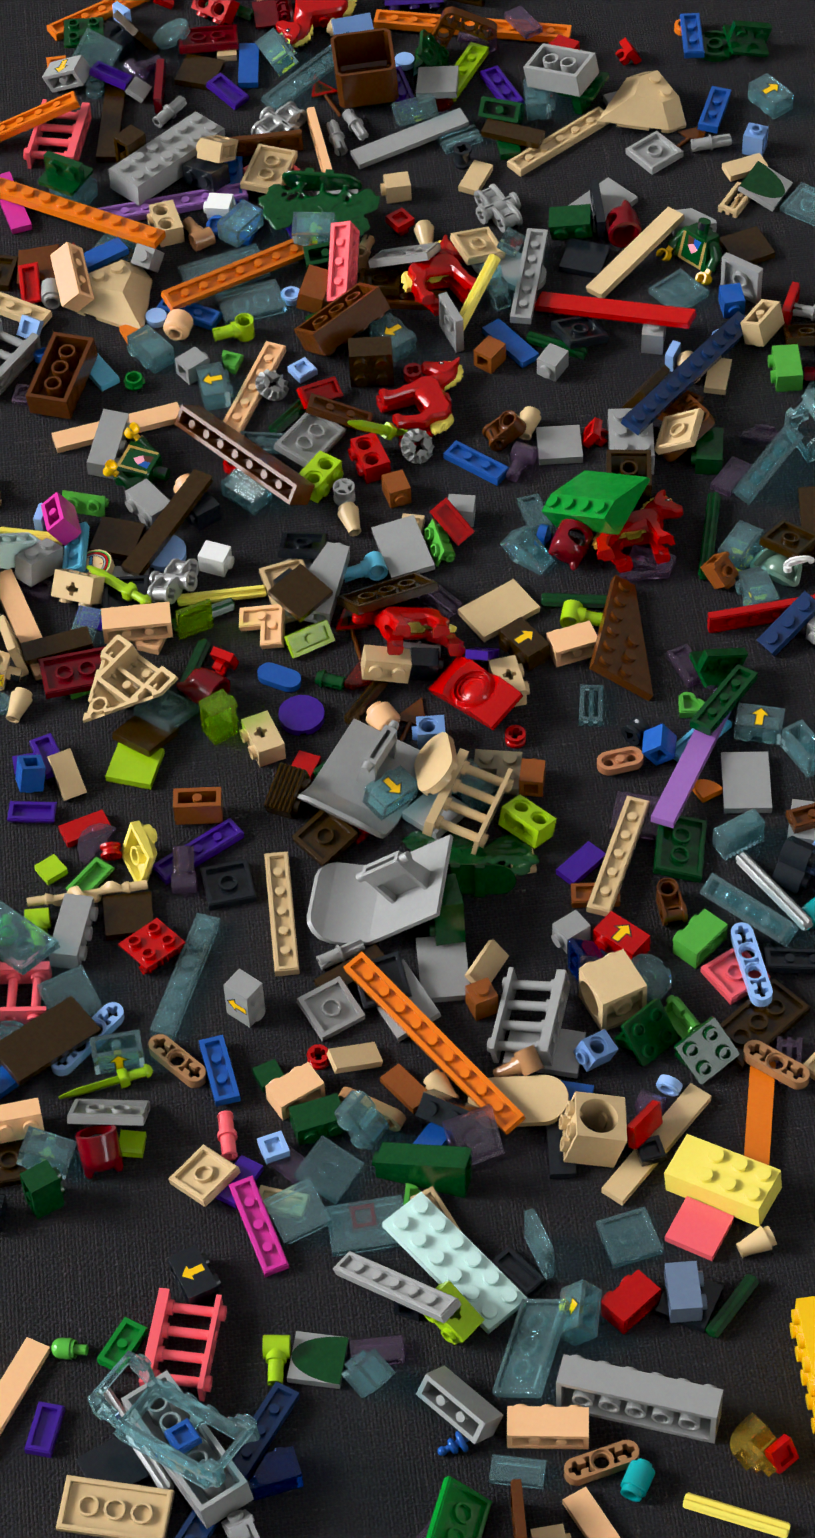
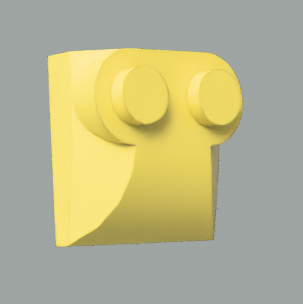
(139, 850)

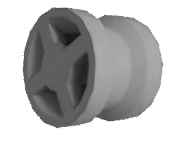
(344, 491)

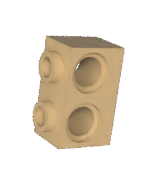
(217, 148)
(165, 217)

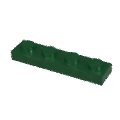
(723, 699)

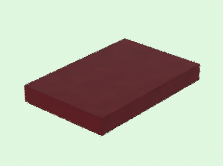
(210, 39)
(69, 672)

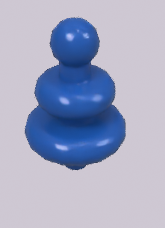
(453, 1446)

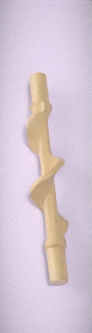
(108, 888)

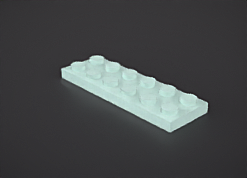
(451, 1256)

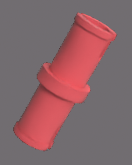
(227, 1135)

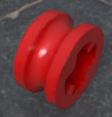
(412, 372)
(517, 742)
(111, 851)
(315, 1050)

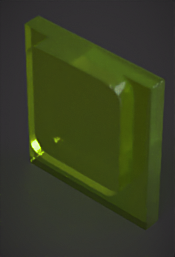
(194, 618)

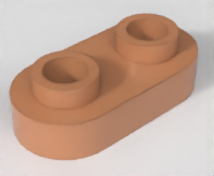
(617, 760)

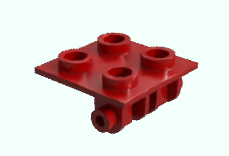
(152, 945)

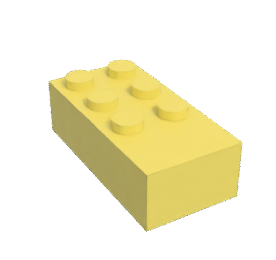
(723, 1179)

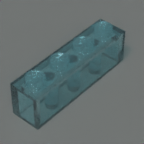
(768, 464)
(749, 910)

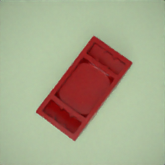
(476, 692)

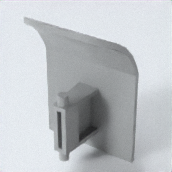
(357, 760)
(379, 896)

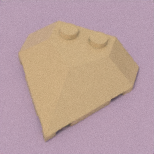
(645, 103)
(119, 294)
(125, 680)

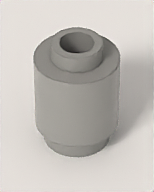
(50, 294)

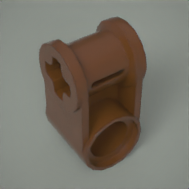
(504, 429)
(670, 906)

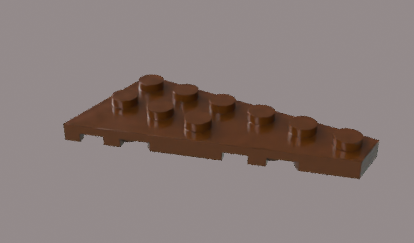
(620, 641)

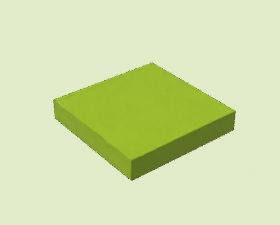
(134, 768)

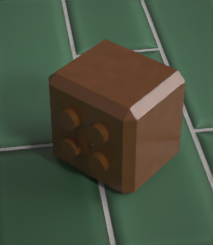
(364, 68)

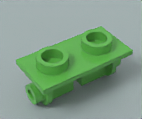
(87, 503)
(438, 543)
(680, 1016)

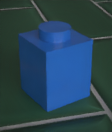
(731, 299)
(659, 744)
(30, 773)

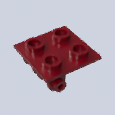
(269, 12)

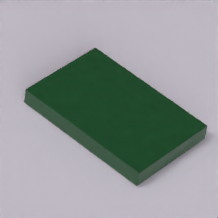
(681, 849)

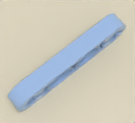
(750, 964)
(100, 1019)

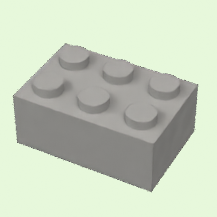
(561, 69)
(624, 439)

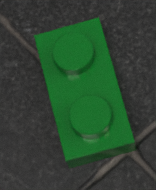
(126, 1337)

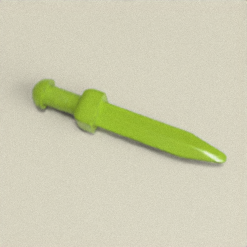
(387, 431)
(128, 591)
(124, 1078)

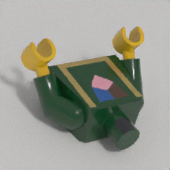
(697, 247)
(137, 462)

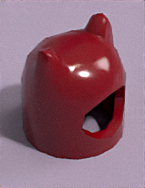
(622, 225)
(567, 548)
(203, 683)
(101, 1151)

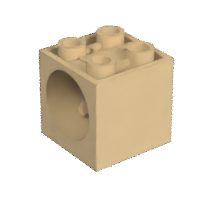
(612, 989)
(601, 1113)

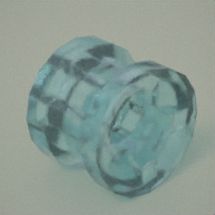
(94, 88)

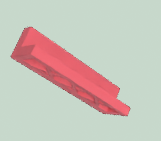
(342, 259)

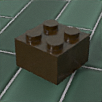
(371, 361)

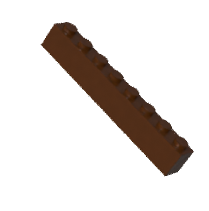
(244, 455)

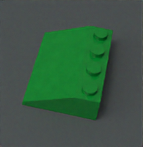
(597, 500)

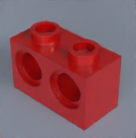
(214, 10)
(369, 457)

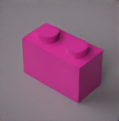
(61, 518)

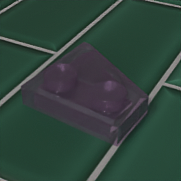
(646, 567)

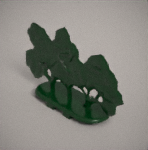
(280, 210)
(472, 871)

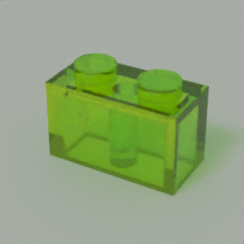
(219, 716)

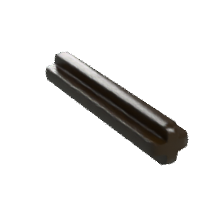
(365, 701)

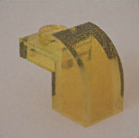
(750, 1442)

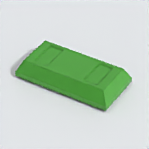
(92, 875)

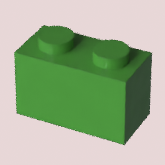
(786, 368)
(699, 938)

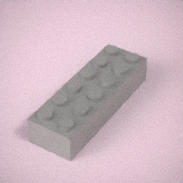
(161, 159)
(640, 1398)
(211, 1503)

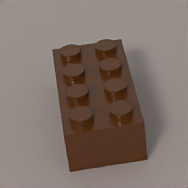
(342, 319)
(61, 375)

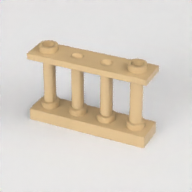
(444, 802)

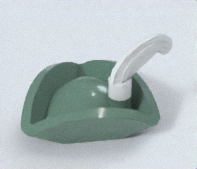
(781, 568)

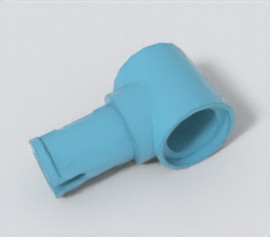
(371, 567)

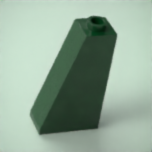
(426, 1166)

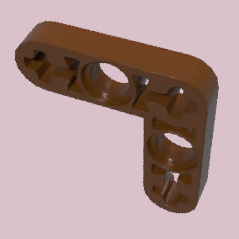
(453, 24)
(706, 424)

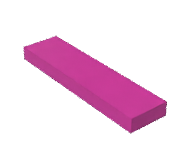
(14, 213)
(259, 1226)

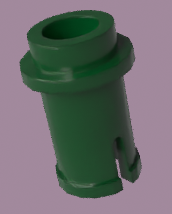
(330, 680)

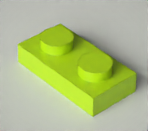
(309, 638)

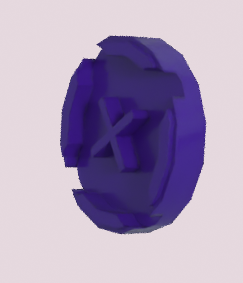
(301, 715)

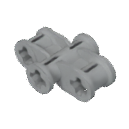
(282, 120)
(495, 206)
(176, 577)

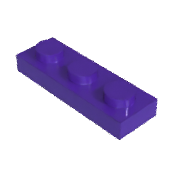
(412, 4)

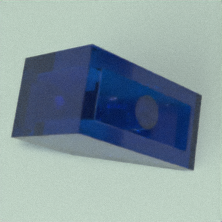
(581, 952)
(276, 1474)

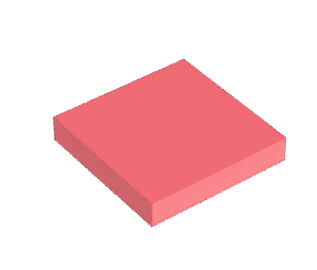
(726, 975)
(699, 1228)

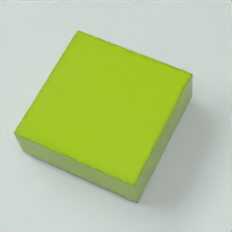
(51, 869)
(132, 1143)

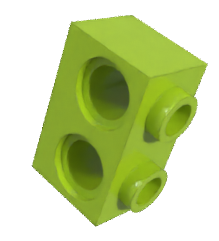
(322, 472)
(527, 821)

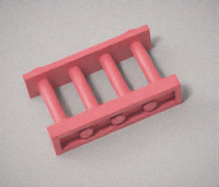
(75, 143)
(37, 975)
(161, 1329)

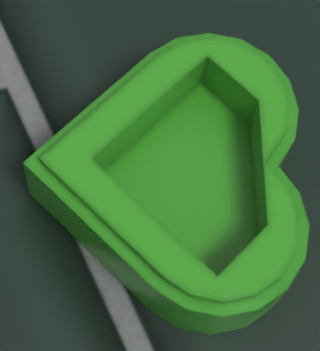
(689, 705)

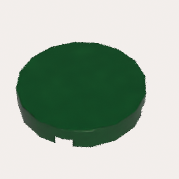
(715, 46)

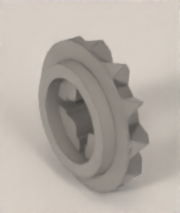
(273, 393)
(408, 447)

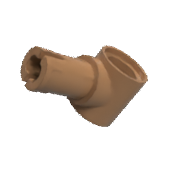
(198, 236)
(364, 251)
(523, 1063)

